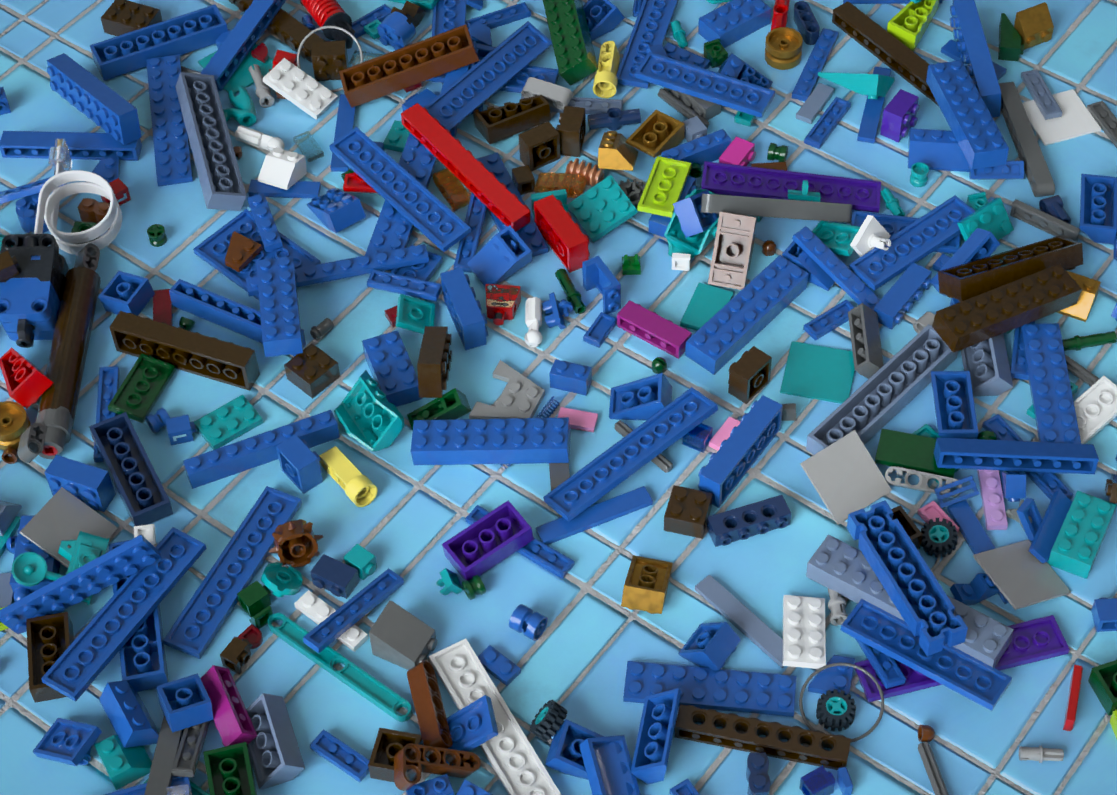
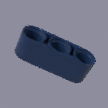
(806, 22)

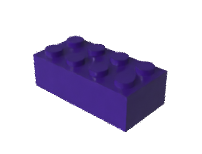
(488, 541)

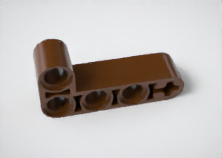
(460, 764)

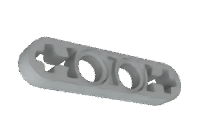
(923, 480)

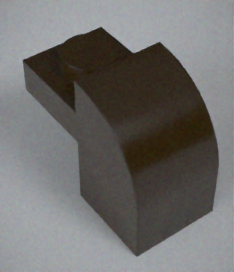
(412, 12)

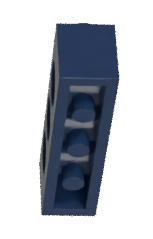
(734, 524)

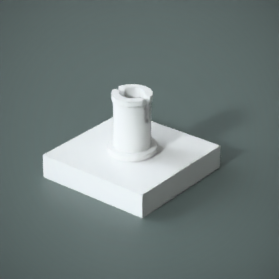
(870, 236)

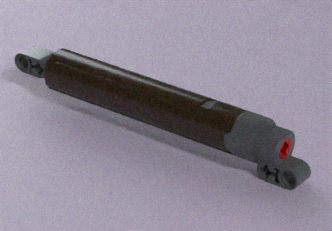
(65, 360)

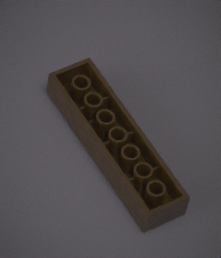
(1003, 268)
(1006, 308)
(186, 350)

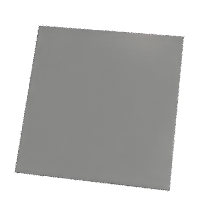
(845, 476)
(63, 520)
(1021, 575)

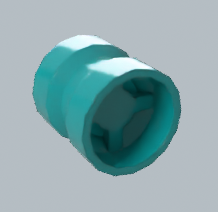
(919, 174)

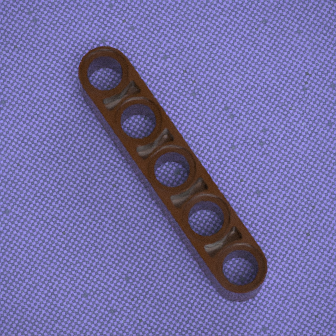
(429, 706)

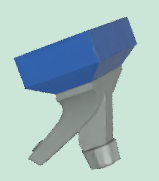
(1028, 517)

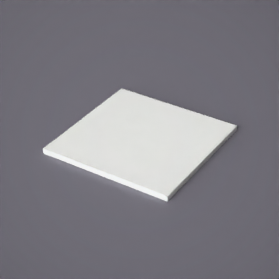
(1074, 122)

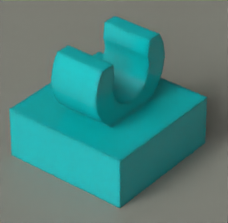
(450, 581)

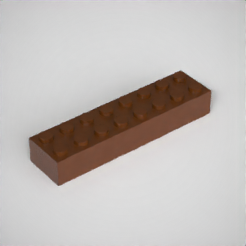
(408, 66)

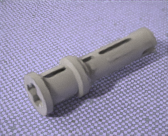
(262, 90)
(837, 606)

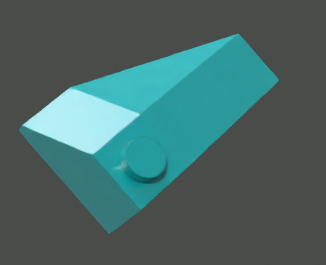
(865, 84)

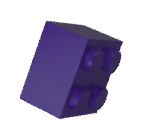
(899, 115)

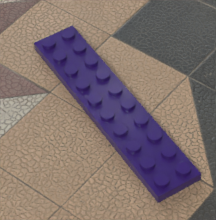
(774, 184)
(1030, 643)

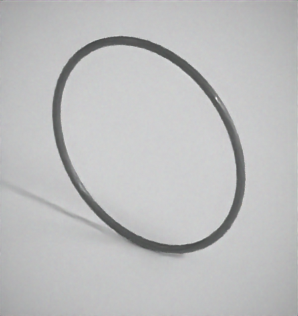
(850, 665)

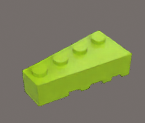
(912, 22)

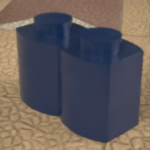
(757, 774)

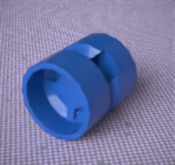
(528, 622)

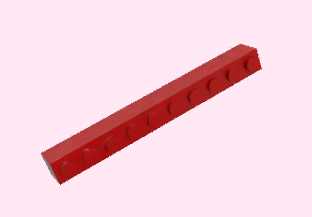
(465, 167)

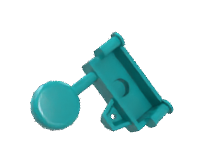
(31, 568)

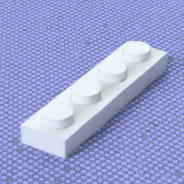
(318, 611)

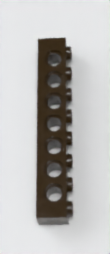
(751, 741)

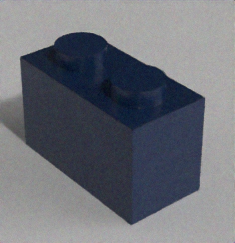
(334, 576)

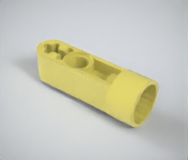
(605, 79)
(350, 479)

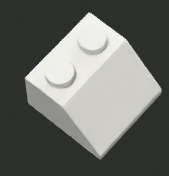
(282, 168)

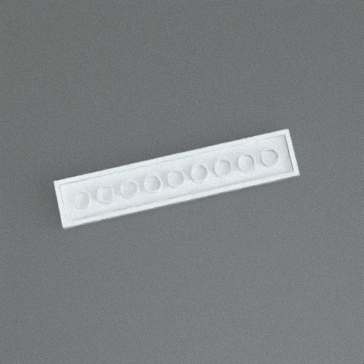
(509, 750)

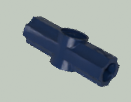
(614, 119)

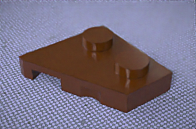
(241, 251)

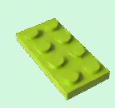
(664, 186)

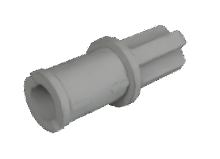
(1040, 754)

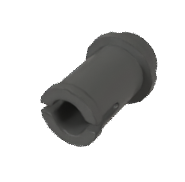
(318, 331)

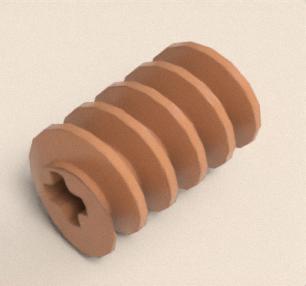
(592, 174)

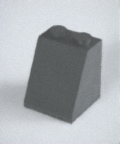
(401, 637)

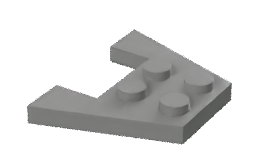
(518, 399)

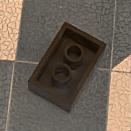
(128, 16)

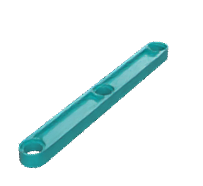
(350, 675)

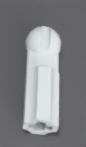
(257, 138)
(533, 320)

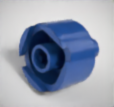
(396, 30)
(26, 211)

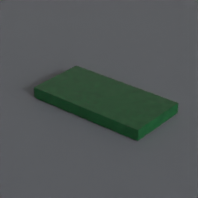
(142, 388)
(909, 452)

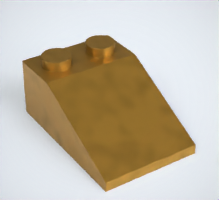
(657, 134)
(646, 584)

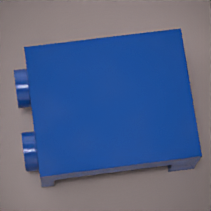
(599, 276)

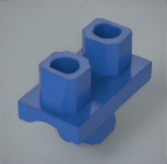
(558, 309)

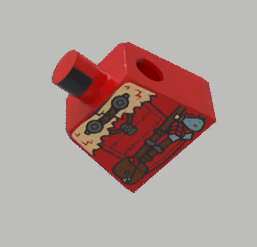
(502, 302)

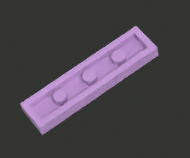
(992, 499)

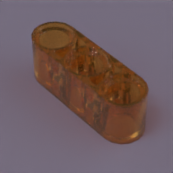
(573, 183)
(451, 189)

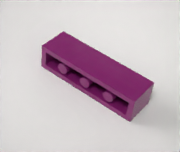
(653, 329)
(227, 707)

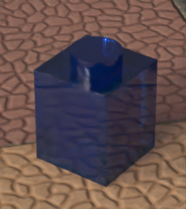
(698, 437)
(817, 782)

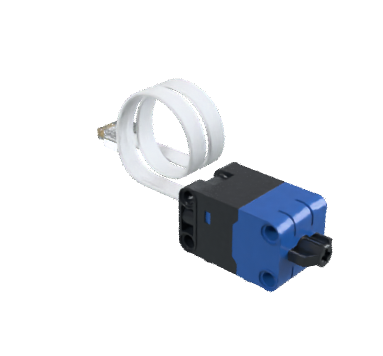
(33, 296)

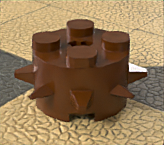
(295, 543)

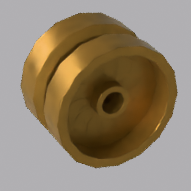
(783, 48)
(12, 424)

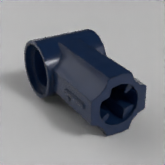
(1054, 207)

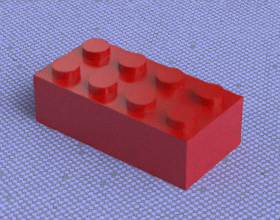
(561, 233)

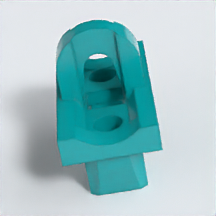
(804, 194)

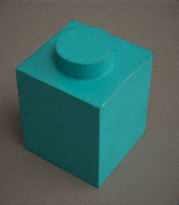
(361, 560)

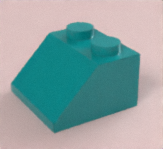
(122, 763)

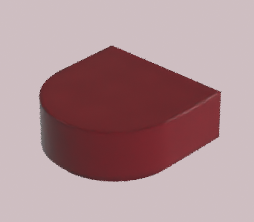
(252, 635)

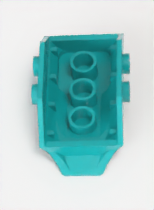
(691, 245)
(369, 415)

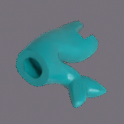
(245, 112)

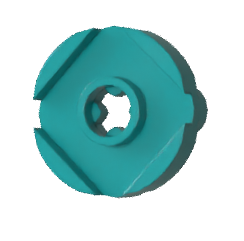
(282, 579)

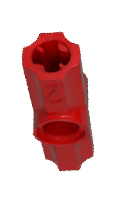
(780, 14)

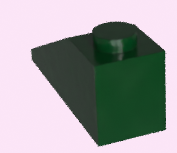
(1009, 41)
(449, 407)

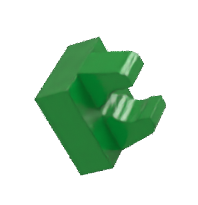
(631, 265)

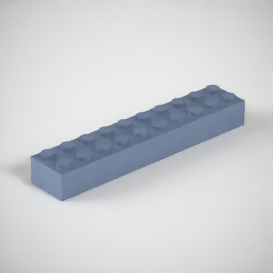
(210, 142)
(885, 391)
(849, 574)

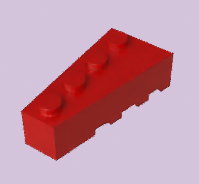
(22, 378)

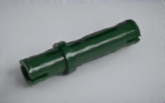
(572, 294)
(1089, 341)

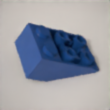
(738, 69)
(337, 209)
(500, 257)
(799, 257)

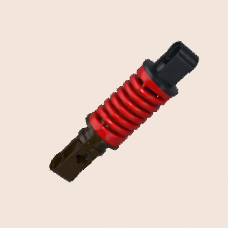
(331, 14)

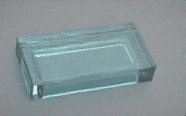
(308, 146)

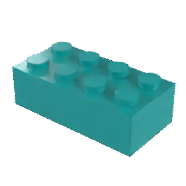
(1081, 534)

